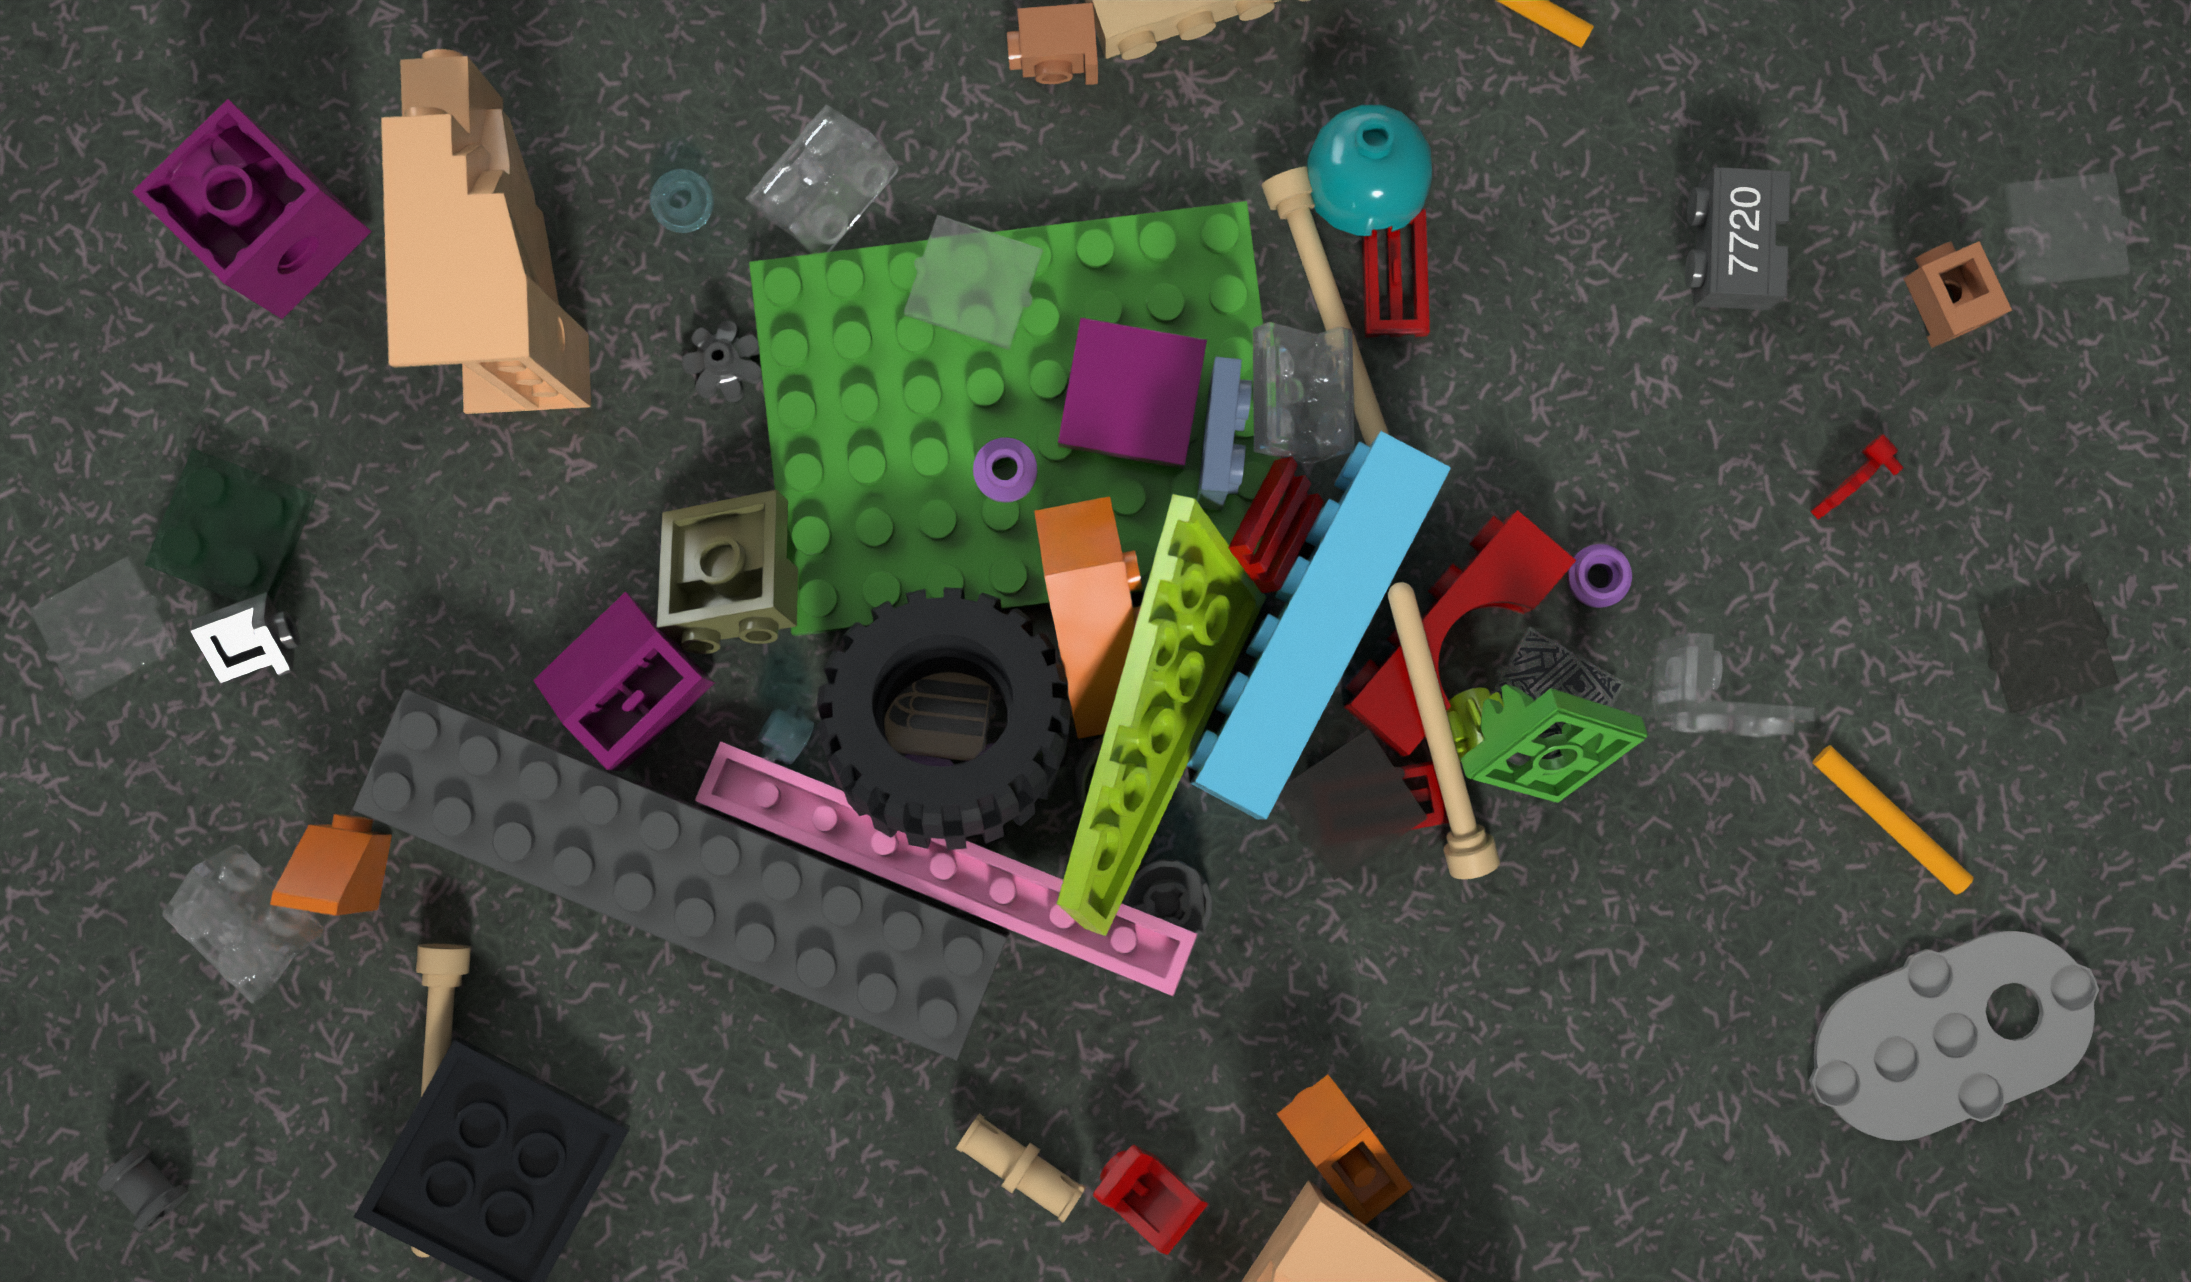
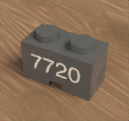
(1736, 238)

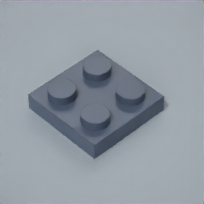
(1226, 411)

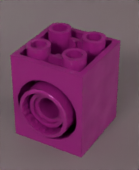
(251, 210)

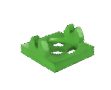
(1588, 743)

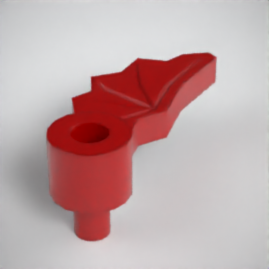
(1878, 452)

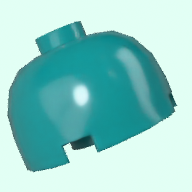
(1369, 170)

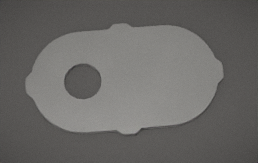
(1918, 1043)

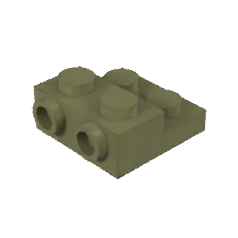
(726, 572)

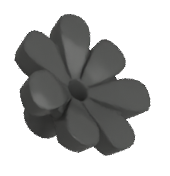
(731, 369)

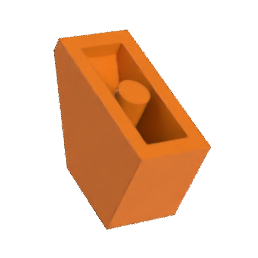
(335, 868)
(1344, 1150)

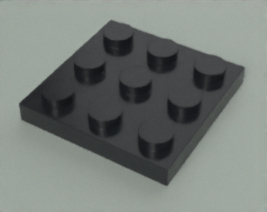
(492, 1169)

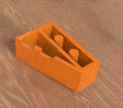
(1089, 603)

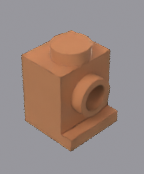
(1055, 43)
(1974, 286)

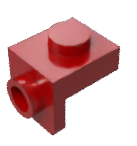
(1149, 1197)

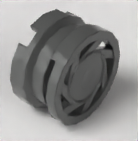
(1172, 893)

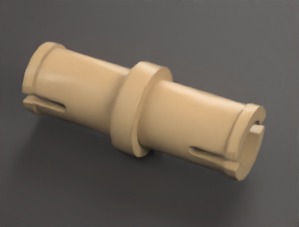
(1021, 1167)

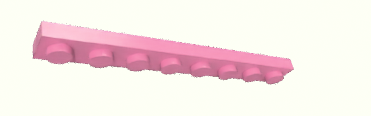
(966, 878)

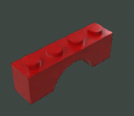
(1509, 571)

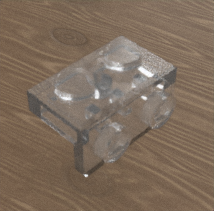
(824, 181)
(1303, 392)
(230, 921)

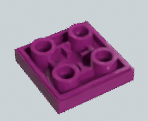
(1132, 393)

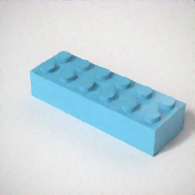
(1320, 625)

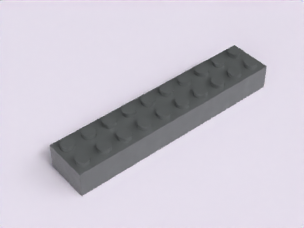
(682, 872)

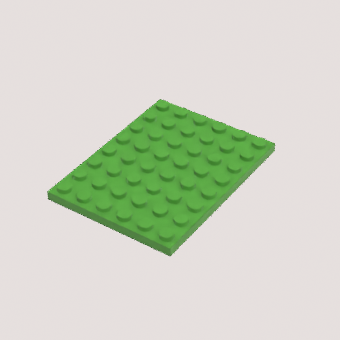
(887, 412)

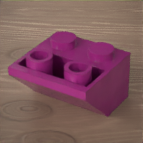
(621, 684)

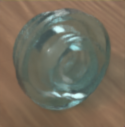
(687, 218)
(785, 734)

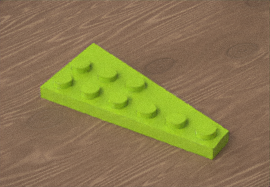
(1176, 666)

